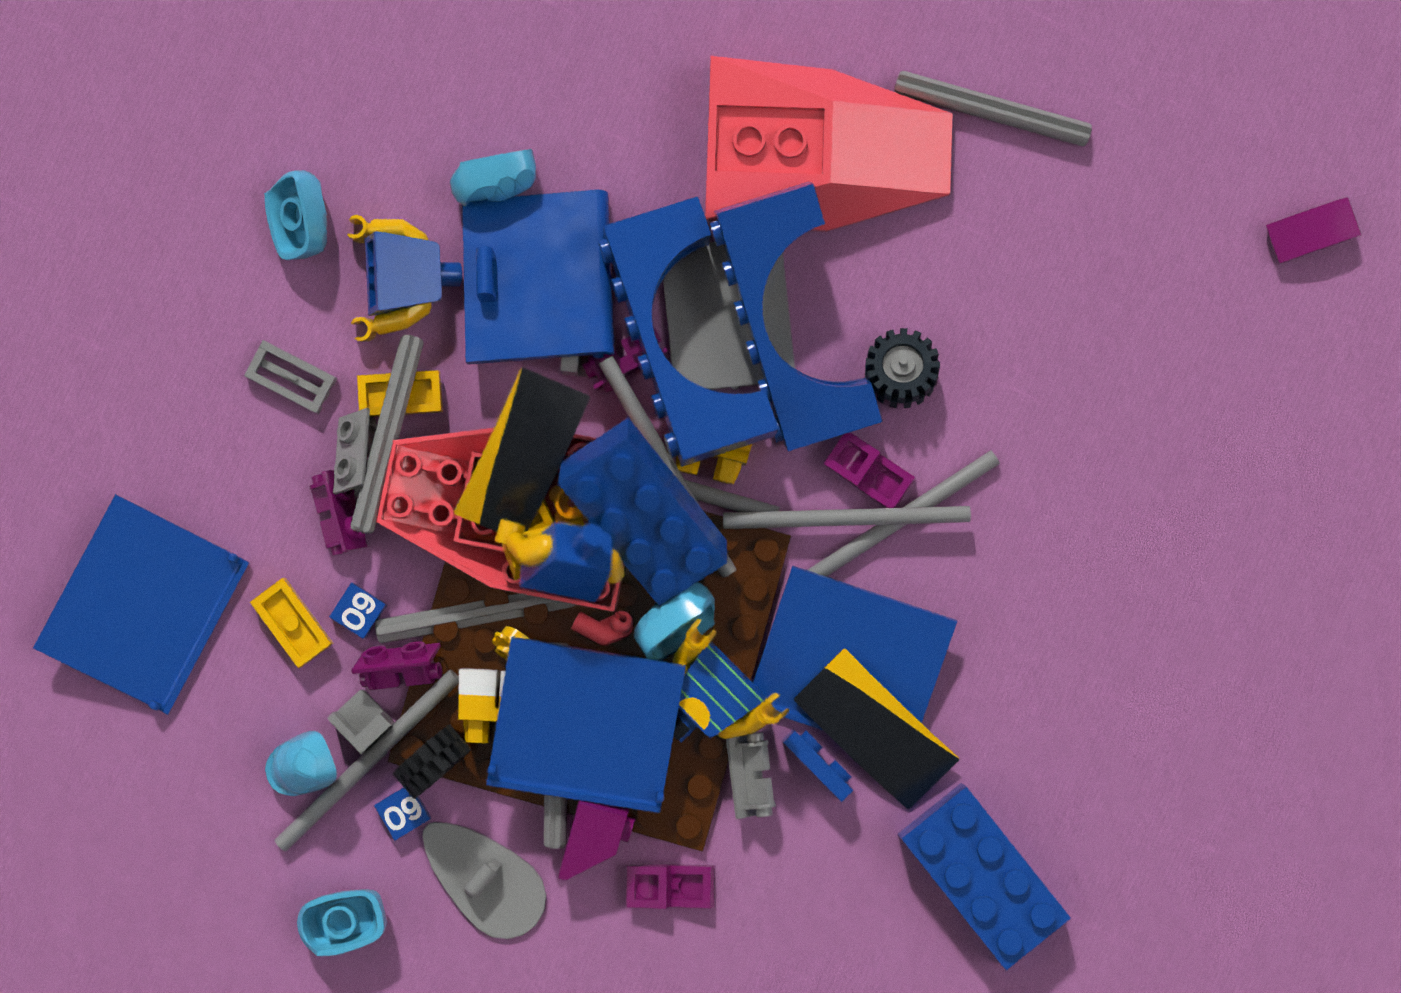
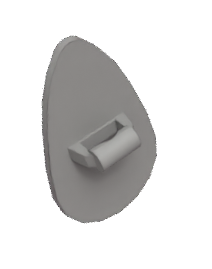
(485, 880)

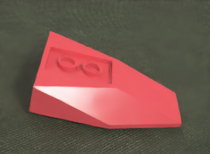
(817, 125)
(420, 500)

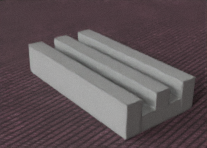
(321, 392)

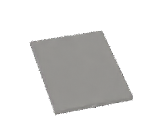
(704, 326)

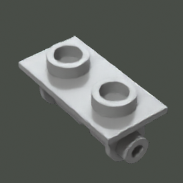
(354, 444)
(750, 791)

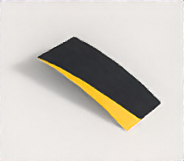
(523, 452)
(876, 729)

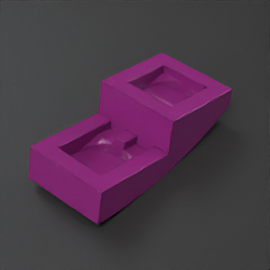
(1313, 230)
(869, 471)
(670, 886)

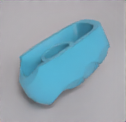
(494, 177)
(297, 215)
(665, 626)
(301, 765)
(341, 921)

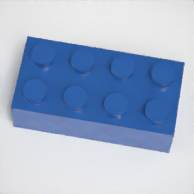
(645, 509)
(984, 876)

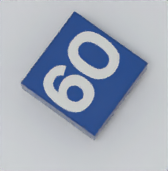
(358, 610)
(402, 813)

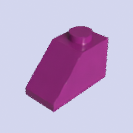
(594, 836)

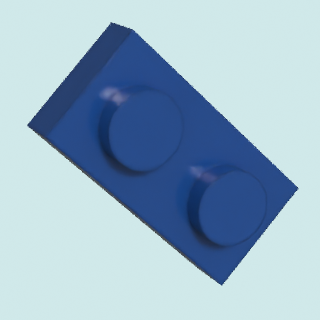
(831, 775)

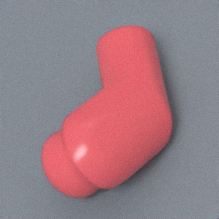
(606, 630)

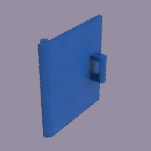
(537, 278)
(141, 604)
(888, 637)
(585, 725)

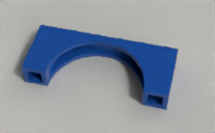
(754, 238)
(698, 419)

